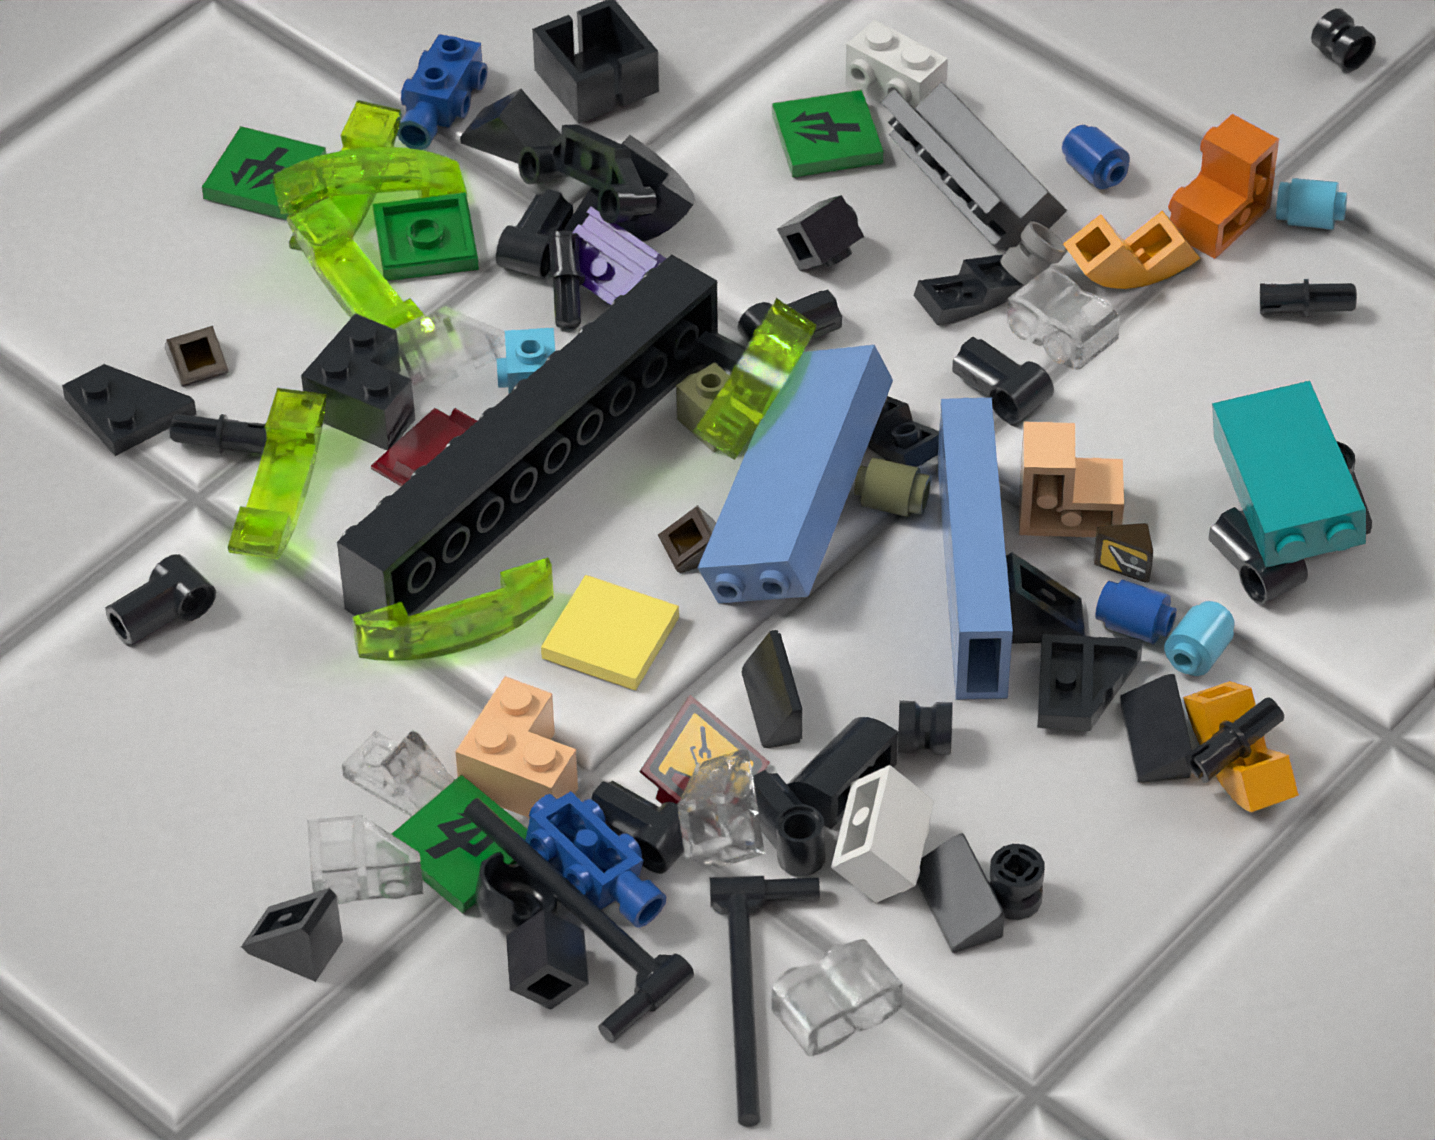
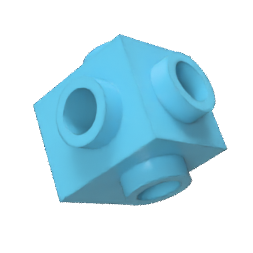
(524, 354)

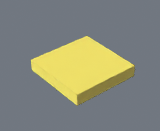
(610, 632)

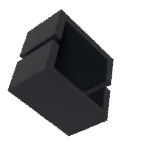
(611, 64)

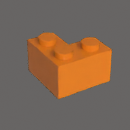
(1229, 189)

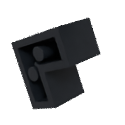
(363, 383)

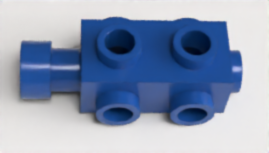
(440, 89)
(593, 857)

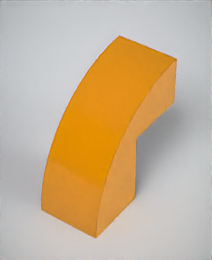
(1140, 260)
(1250, 781)

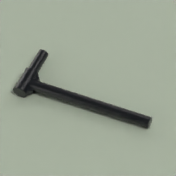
(738, 898)
(655, 977)

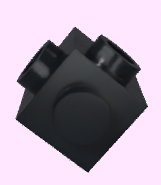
(822, 233)
(547, 959)

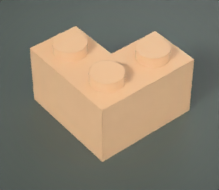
(1065, 492)
(512, 749)

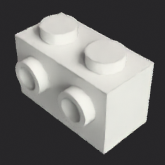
(887, 60)
(883, 834)

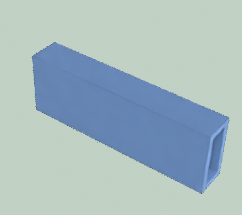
(796, 477)
(974, 549)

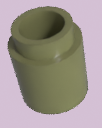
(892, 487)

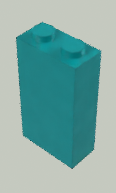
(1289, 474)

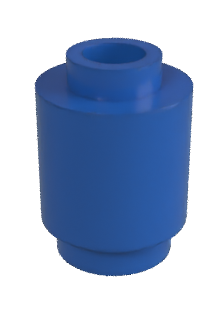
(1095, 156)
(1135, 611)

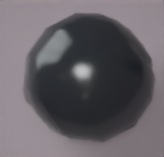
(509, 894)

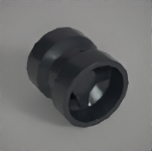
(1340, 37)
(925, 727)
(1017, 880)

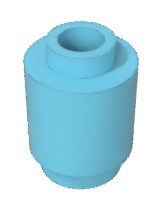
(1311, 203)
(1200, 638)

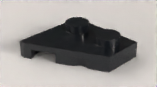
(124, 407)
(1081, 678)

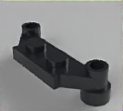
(596, 163)

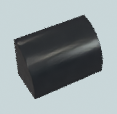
(853, 754)

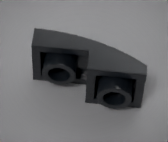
(902, 439)

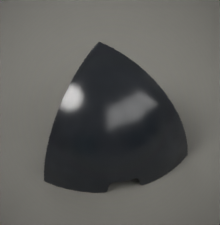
(672, 195)

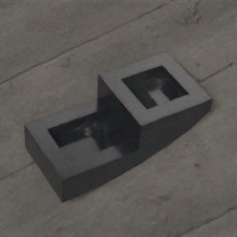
(976, 289)

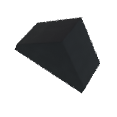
(509, 127)
(1040, 604)
(298, 934)

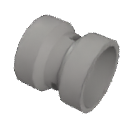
(1034, 253)

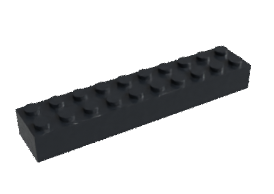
(528, 444)

